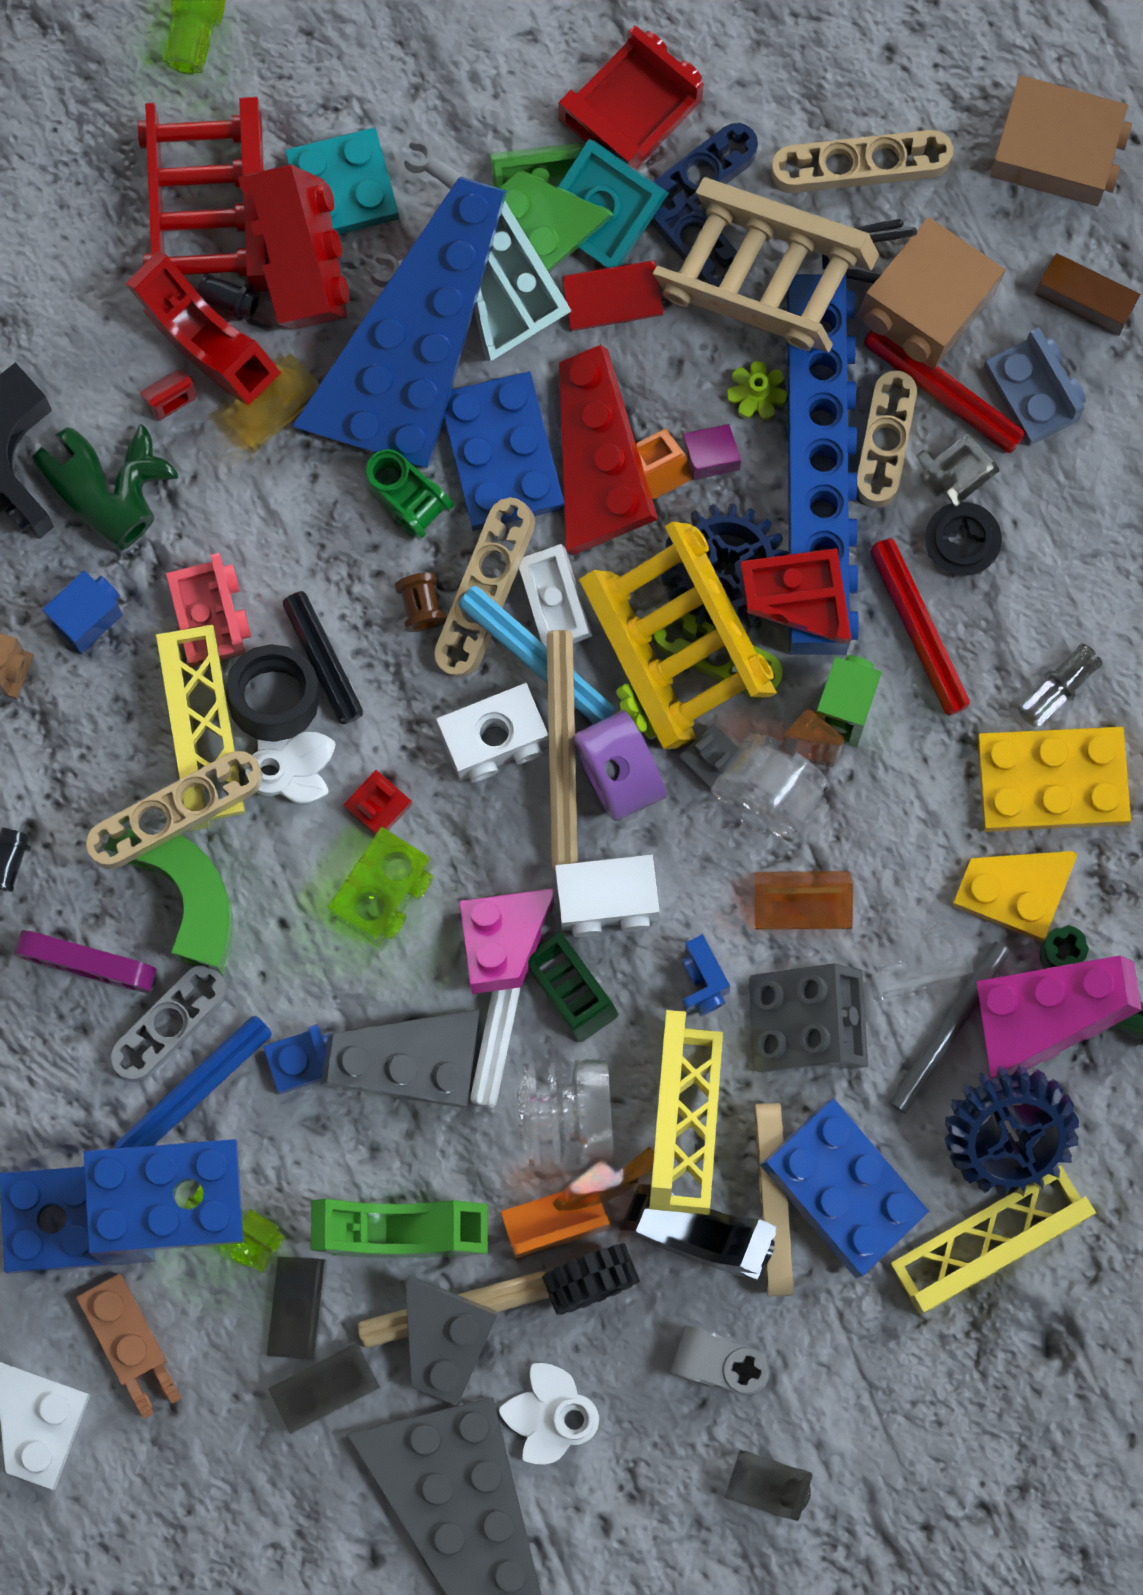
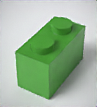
(848, 696)

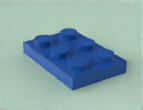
(501, 448)
(844, 1188)

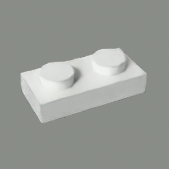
(554, 593)

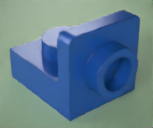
(704, 968)
(297, 1059)

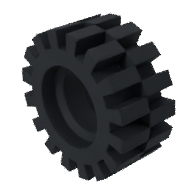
(590, 1278)

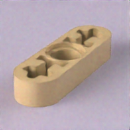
(904, 410)

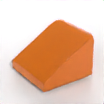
(663, 463)

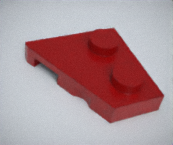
(799, 592)

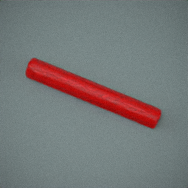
(949, 393)
(919, 627)

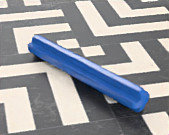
(197, 1085)

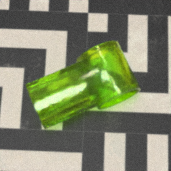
(191, 34)

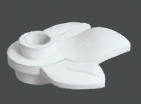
(297, 766)
(543, 1412)

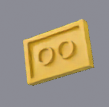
(1053, 779)

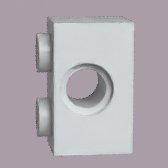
(510, 710)

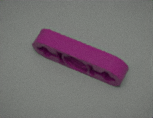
(85, 961)

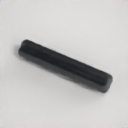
(322, 657)

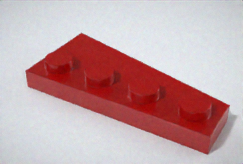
(601, 463)

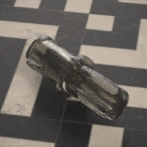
(1059, 685)

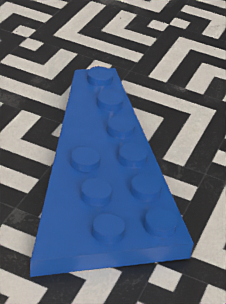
(405, 354)

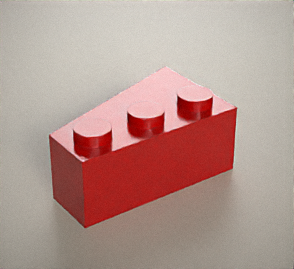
(300, 245)

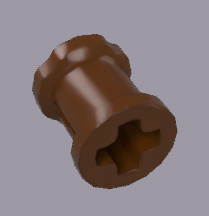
(420, 602)

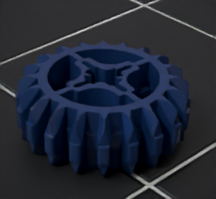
(711, 528)
(1042, 1114)

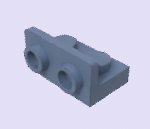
(1036, 387)

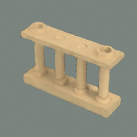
(764, 220)

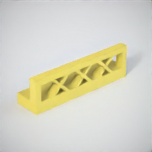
(181, 714)
(670, 1106)
(999, 1257)

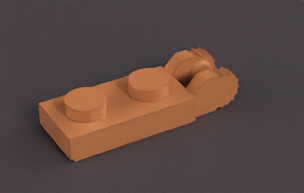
(127, 1340)

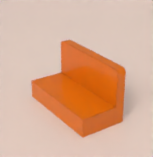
(541, 1227)

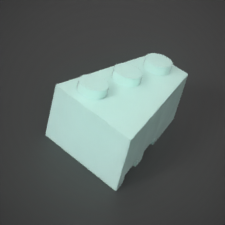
(515, 292)

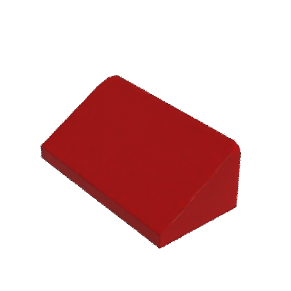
(612, 295)

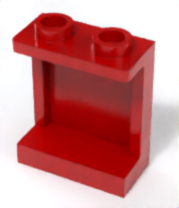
(634, 99)

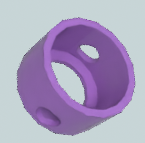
(638, 778)

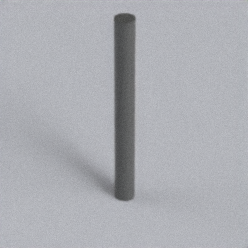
(948, 1029)

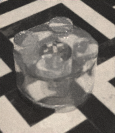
(770, 786)

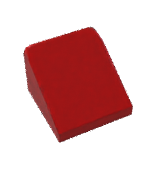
(169, 394)

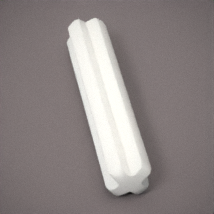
(494, 1047)

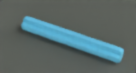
(529, 650)

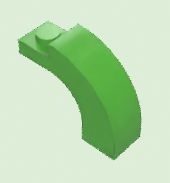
(208, 913)
(399, 1229)

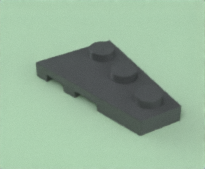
(407, 1059)

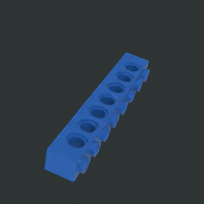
(834, 441)

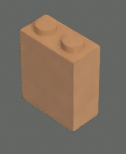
(1061, 141)
(930, 293)

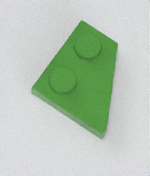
(552, 217)

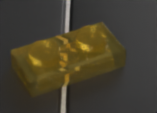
(273, 407)

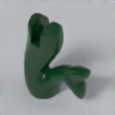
(83, 489)

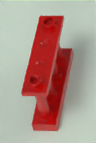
(242, 129)

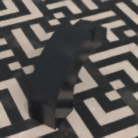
(20, 409)
(713, 1239)

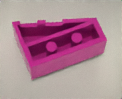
(1051, 1009)

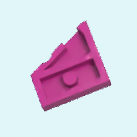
(502, 937)

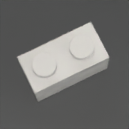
(607, 895)

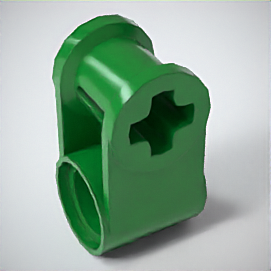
(412, 499)

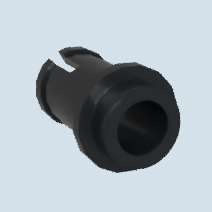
(229, 296)
(12, 849)

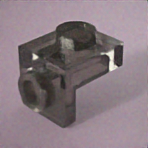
(957, 470)
(769, 1486)

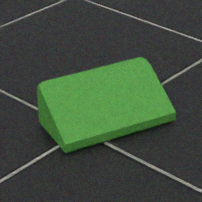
(547, 163)

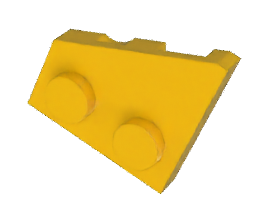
(1016, 890)

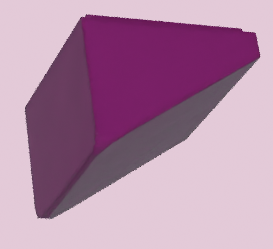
(712, 452)

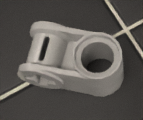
(711, 1359)

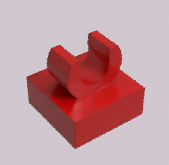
(377, 803)

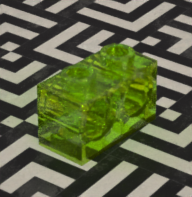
(370, 882)

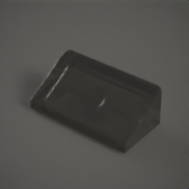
(297, 1308)

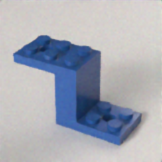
(122, 1206)

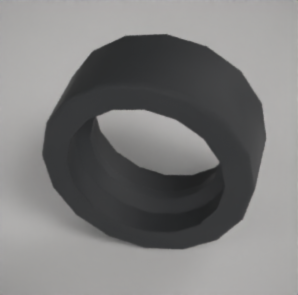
(272, 659)

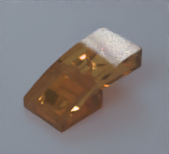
(602, 1184)

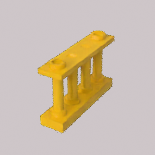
(631, 636)

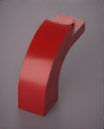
(199, 332)

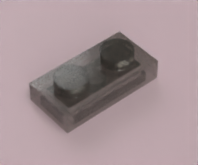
(324, 1388)

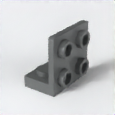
(808, 1018)

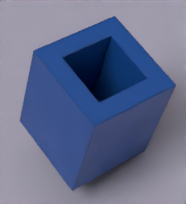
(84, 610)

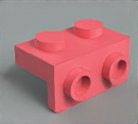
(204, 598)

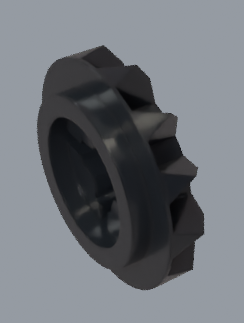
(980, 526)

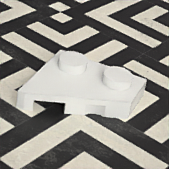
(37, 1424)

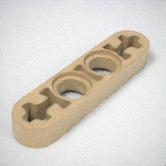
(860, 153)
(495, 588)
(178, 816)
(773, 1201)

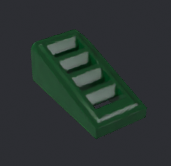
(593, 1018)

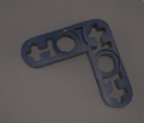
(686, 210)

